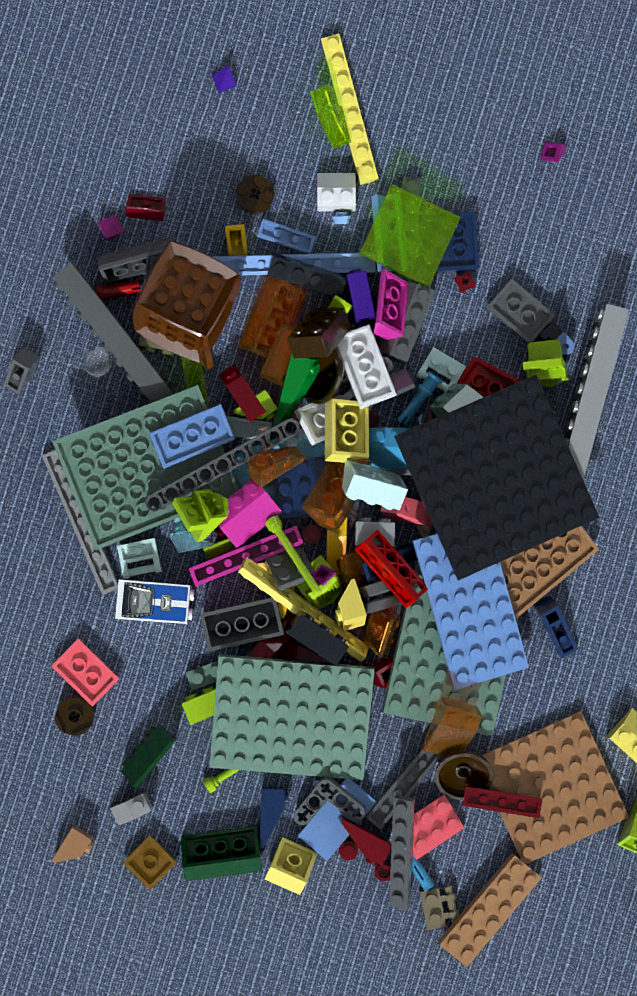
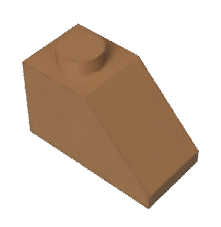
(74, 845)

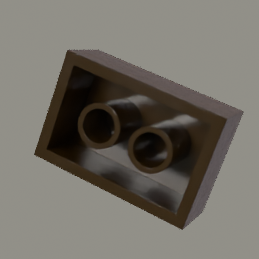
(319, 333)

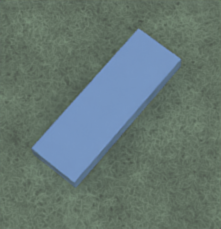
(286, 236)

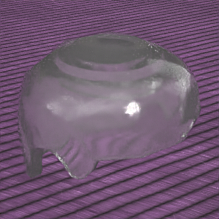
(97, 362)

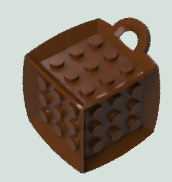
(186, 302)

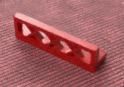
(389, 571)

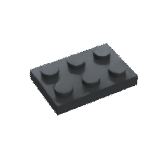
(520, 311)

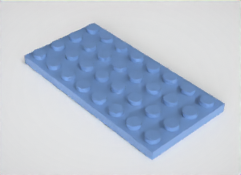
(470, 617)

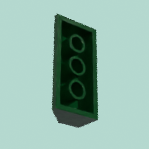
(221, 853)

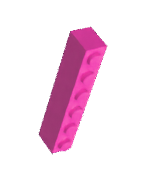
(233, 560)

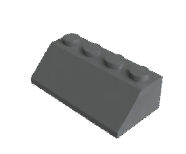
(131, 261)
(418, 303)
(241, 624)

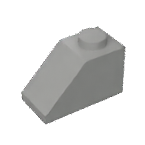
(131, 808)

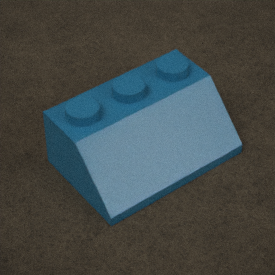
(384, 450)

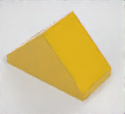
(236, 240)

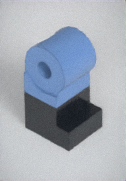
(553, 332)

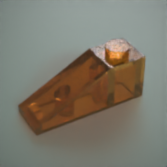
(273, 464)

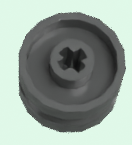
(380, 596)

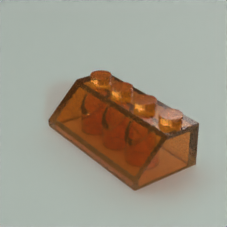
(275, 305)
(327, 500)

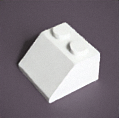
(336, 192)

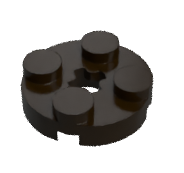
(256, 183)
(65, 710)

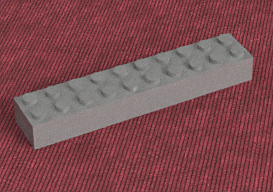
(594, 383)

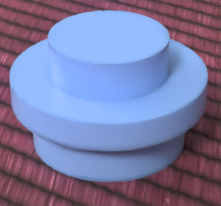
(341, 218)

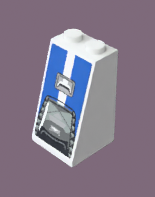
(154, 601)

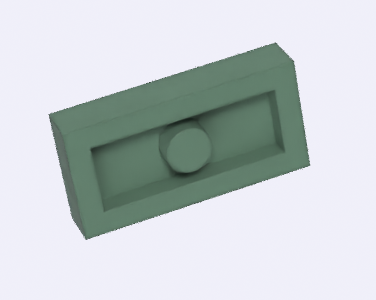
(203, 675)

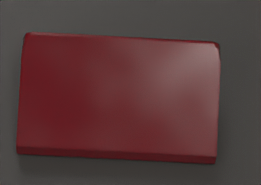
(145, 207)

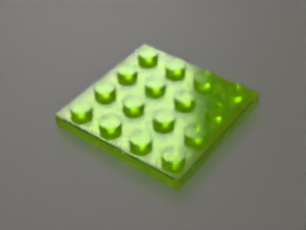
(409, 235)

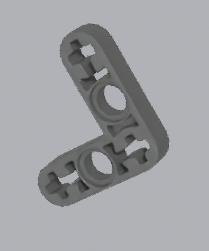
(323, 796)

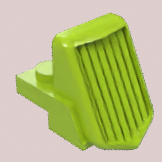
(547, 363)
(202, 512)
(329, 591)

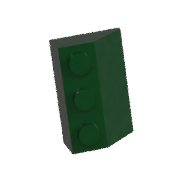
(147, 755)

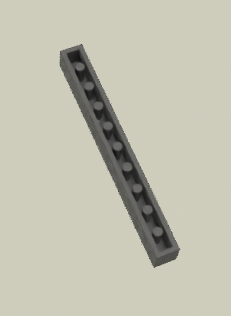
(112, 333)

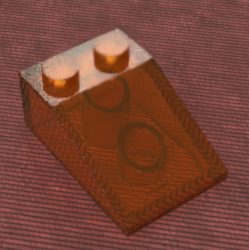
(380, 631)
(452, 727)

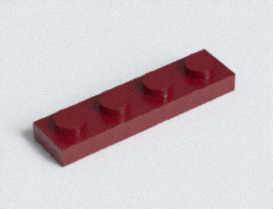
(502, 801)

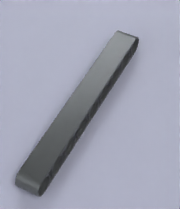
(232, 463)

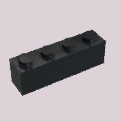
(306, 275)

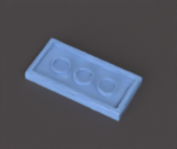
(192, 436)
(325, 830)

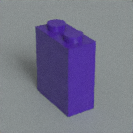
(360, 297)

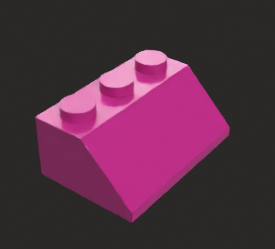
(390, 306)
(248, 513)

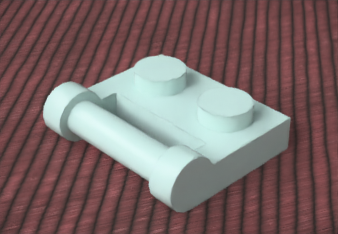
(444, 366)
(137, 552)

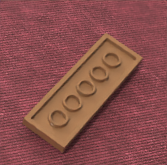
(489, 910)

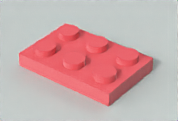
(85, 672)
(434, 825)

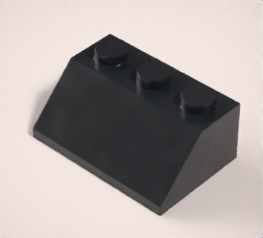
(317, 637)

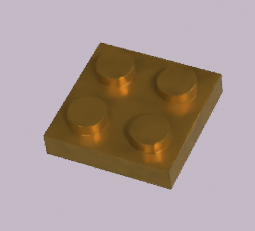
(150, 862)

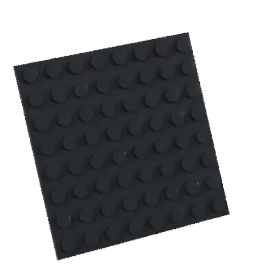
(496, 477)

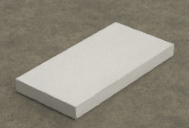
(365, 367)

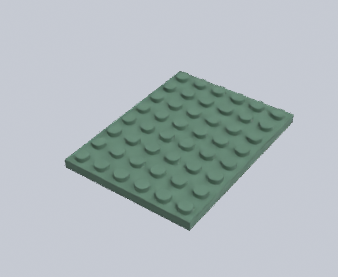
(117, 468)
(422, 676)
(291, 717)

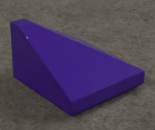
(224, 79)

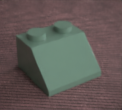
(454, 398)

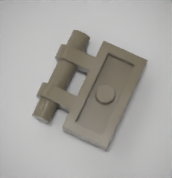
(433, 909)

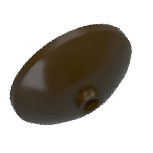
(328, 379)
(462, 770)

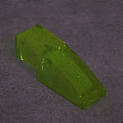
(331, 116)
(195, 376)

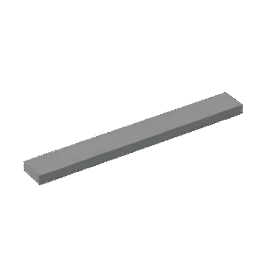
(97, 558)

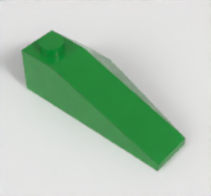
(298, 380)

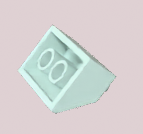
(373, 485)

